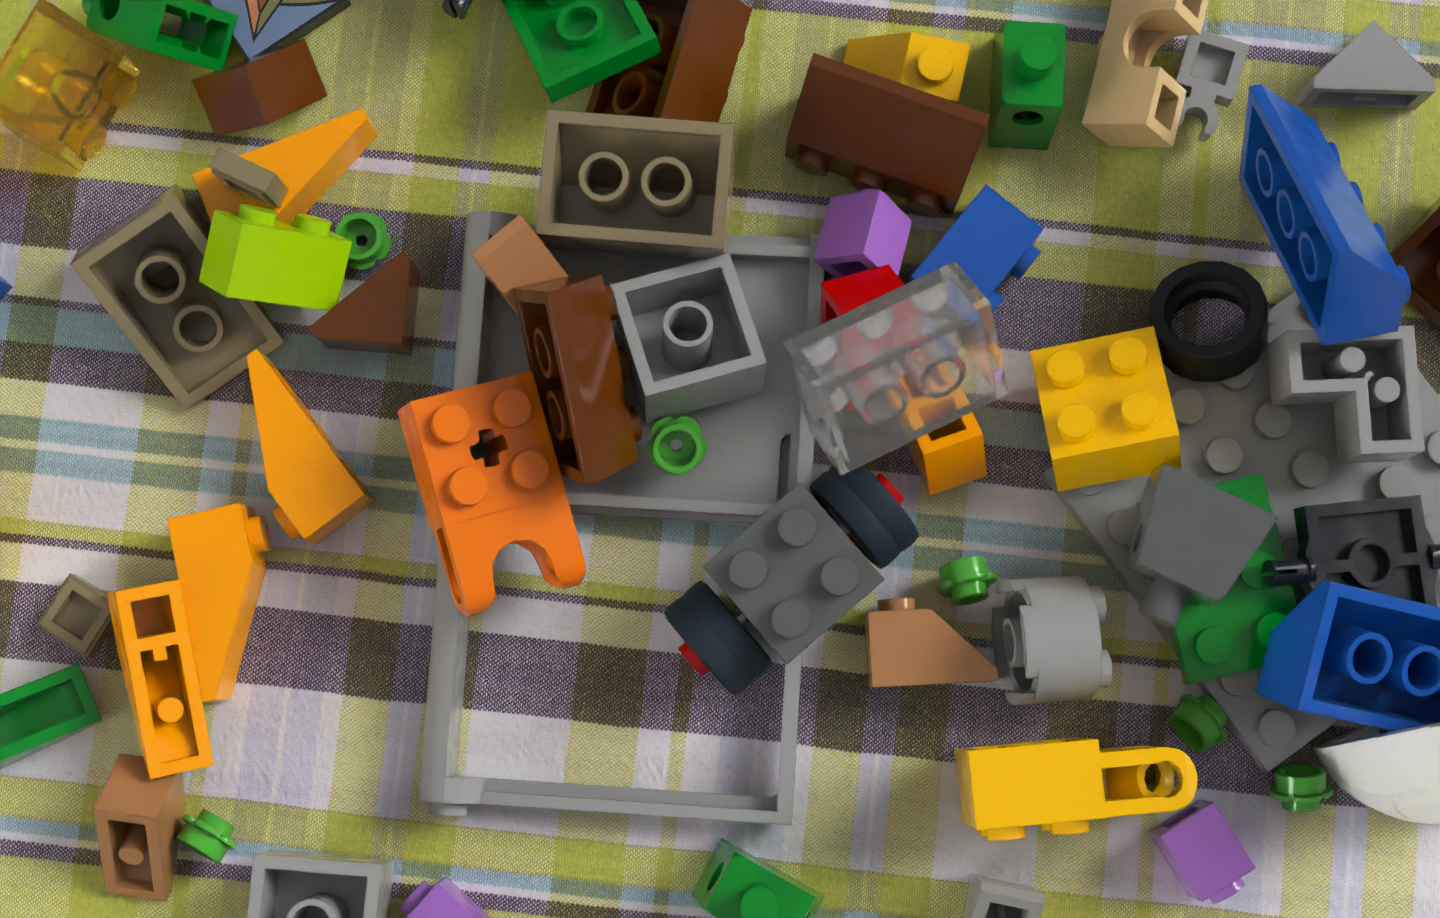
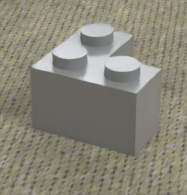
(1367, 381)

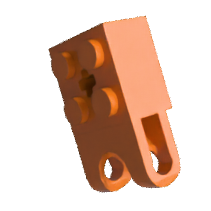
(484, 507)

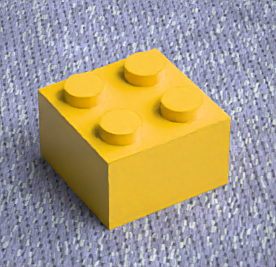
(1106, 408)

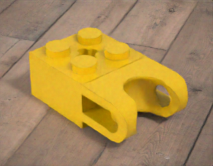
(1066, 784)

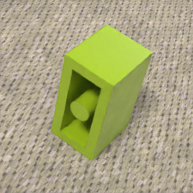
(274, 259)

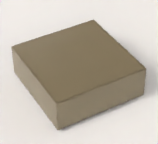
(248, 178)
(78, 616)

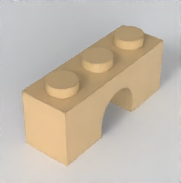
(1127, 97)

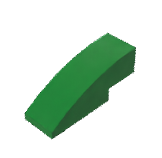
(44, 713)

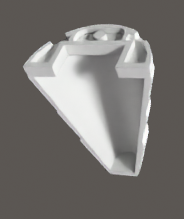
(1388, 770)

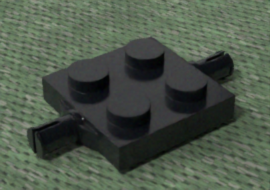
(1364, 546)

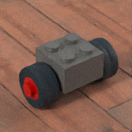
(792, 574)

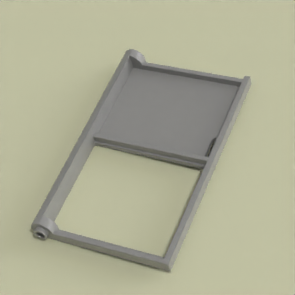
(729, 486)

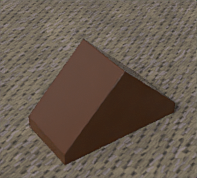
(260, 88)
(377, 313)

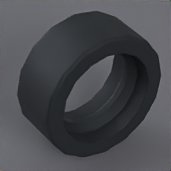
(1210, 281)

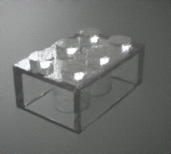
(898, 367)

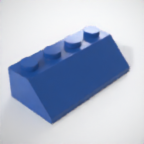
(1318, 223)
(1357, 658)

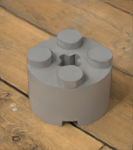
(1051, 639)

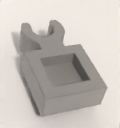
(1210, 75)

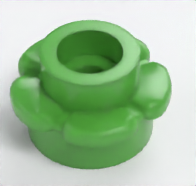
(378, 241)
(681, 460)
(966, 580)
(1199, 722)
(1300, 786)
(207, 835)

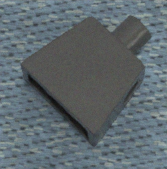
(1191, 542)

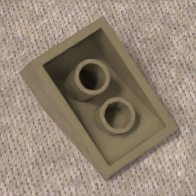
(150, 286)

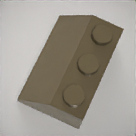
(636, 184)

